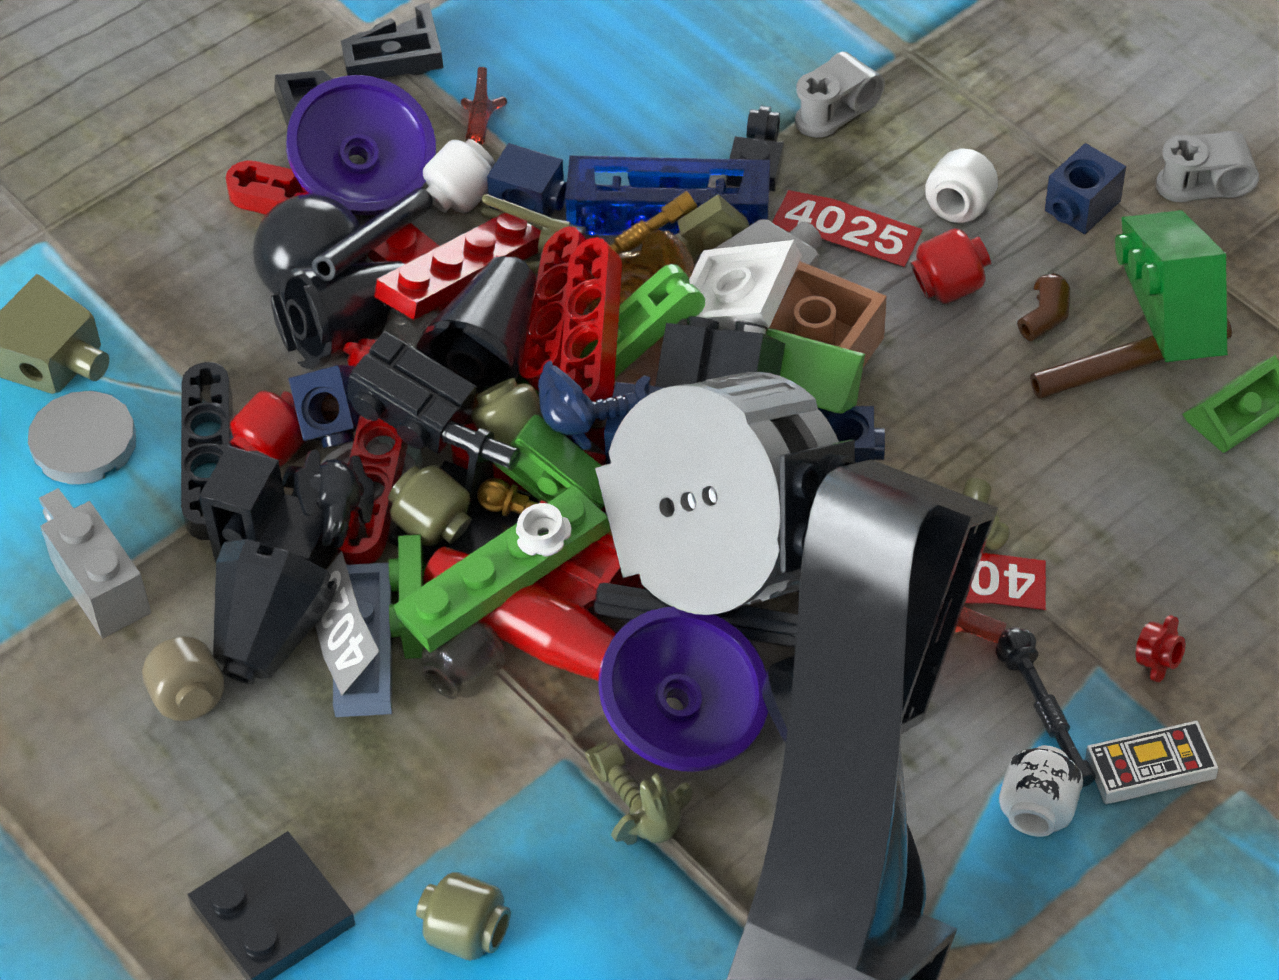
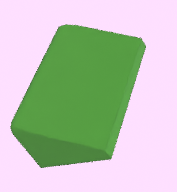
(822, 370)
(1238, 406)
(552, 464)

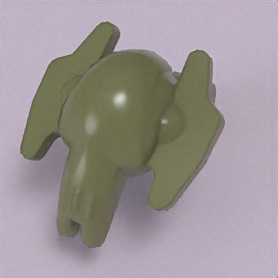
(652, 811)

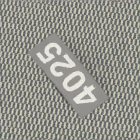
(343, 632)

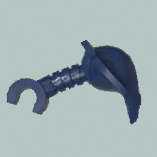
(572, 411)

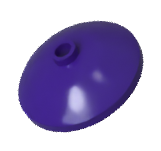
(366, 120)
(701, 665)

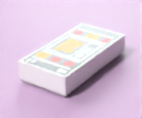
(1151, 762)

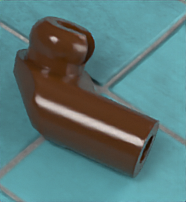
(1052, 309)

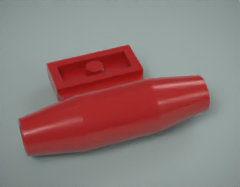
(552, 613)

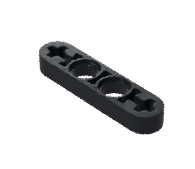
(202, 449)

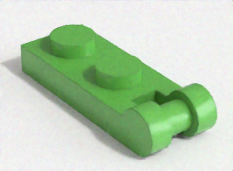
(644, 314)

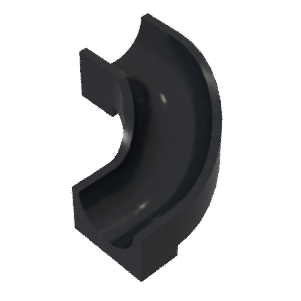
(874, 625)

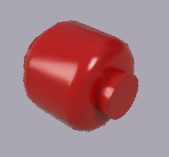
(950, 266)
(268, 426)

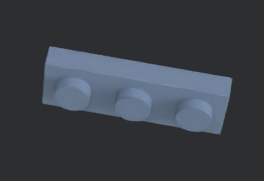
(373, 688)

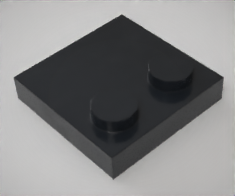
(271, 909)

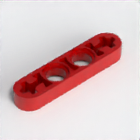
(548, 307)
(599, 325)
(381, 469)

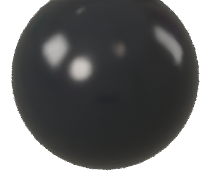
(298, 233)

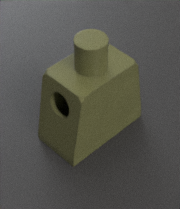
(48, 339)

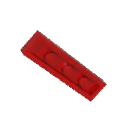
(451, 267)

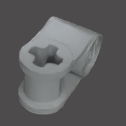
(836, 94)
(1209, 164)

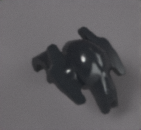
(335, 489)

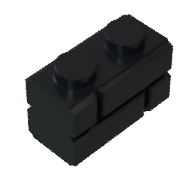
(409, 392)

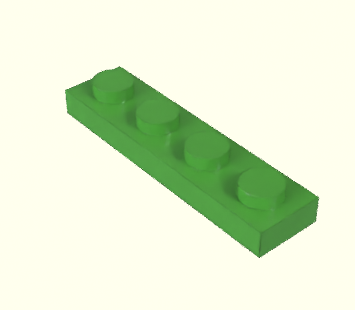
(493, 575)

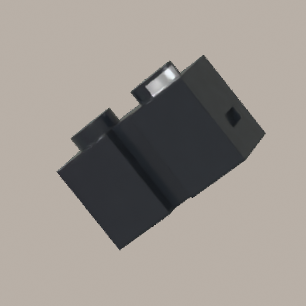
(703, 352)

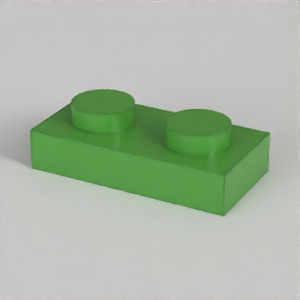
(406, 577)

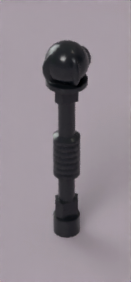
(1018, 651)

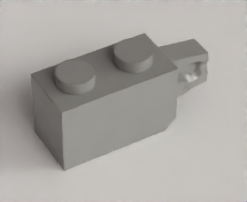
(93, 564)

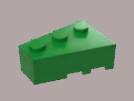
(1177, 282)

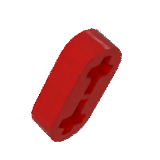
(260, 185)

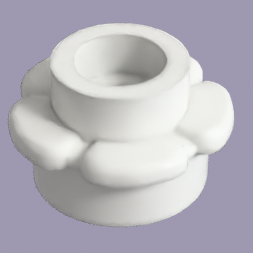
(541, 519)

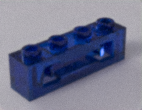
(655, 184)

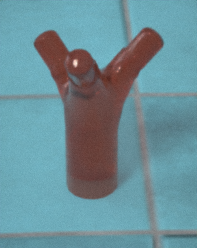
(480, 108)
(980, 625)

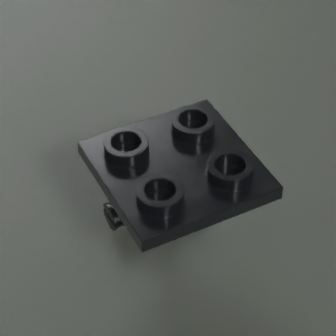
(482, 453)

